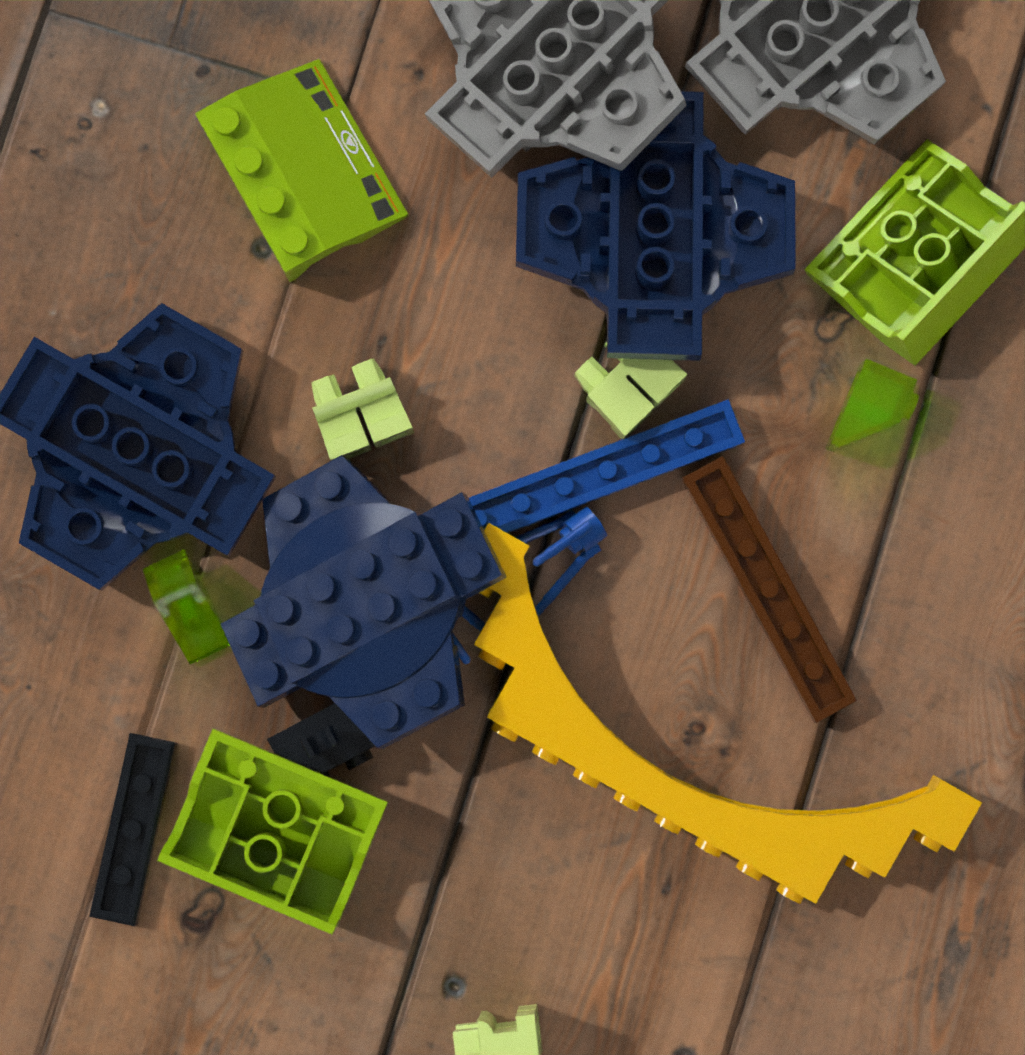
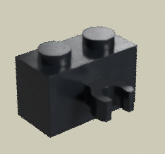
(323, 742)

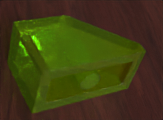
(873, 404)
(185, 606)

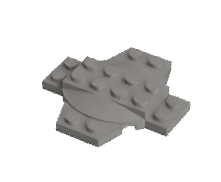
(843, 58)
(553, 78)

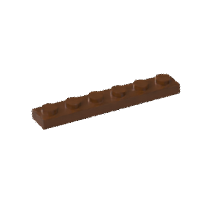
(769, 589)

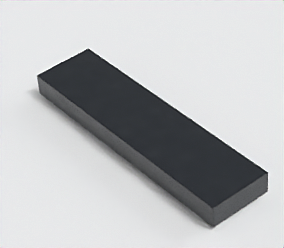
(133, 829)

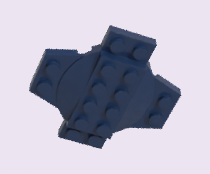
(658, 236)
(132, 447)
(363, 601)

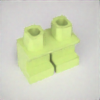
(629, 390)
(376, 401)
(503, 1038)

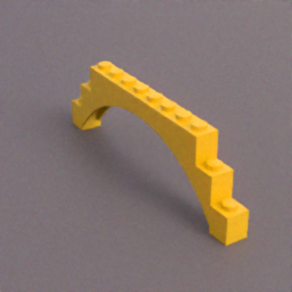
(784, 844)

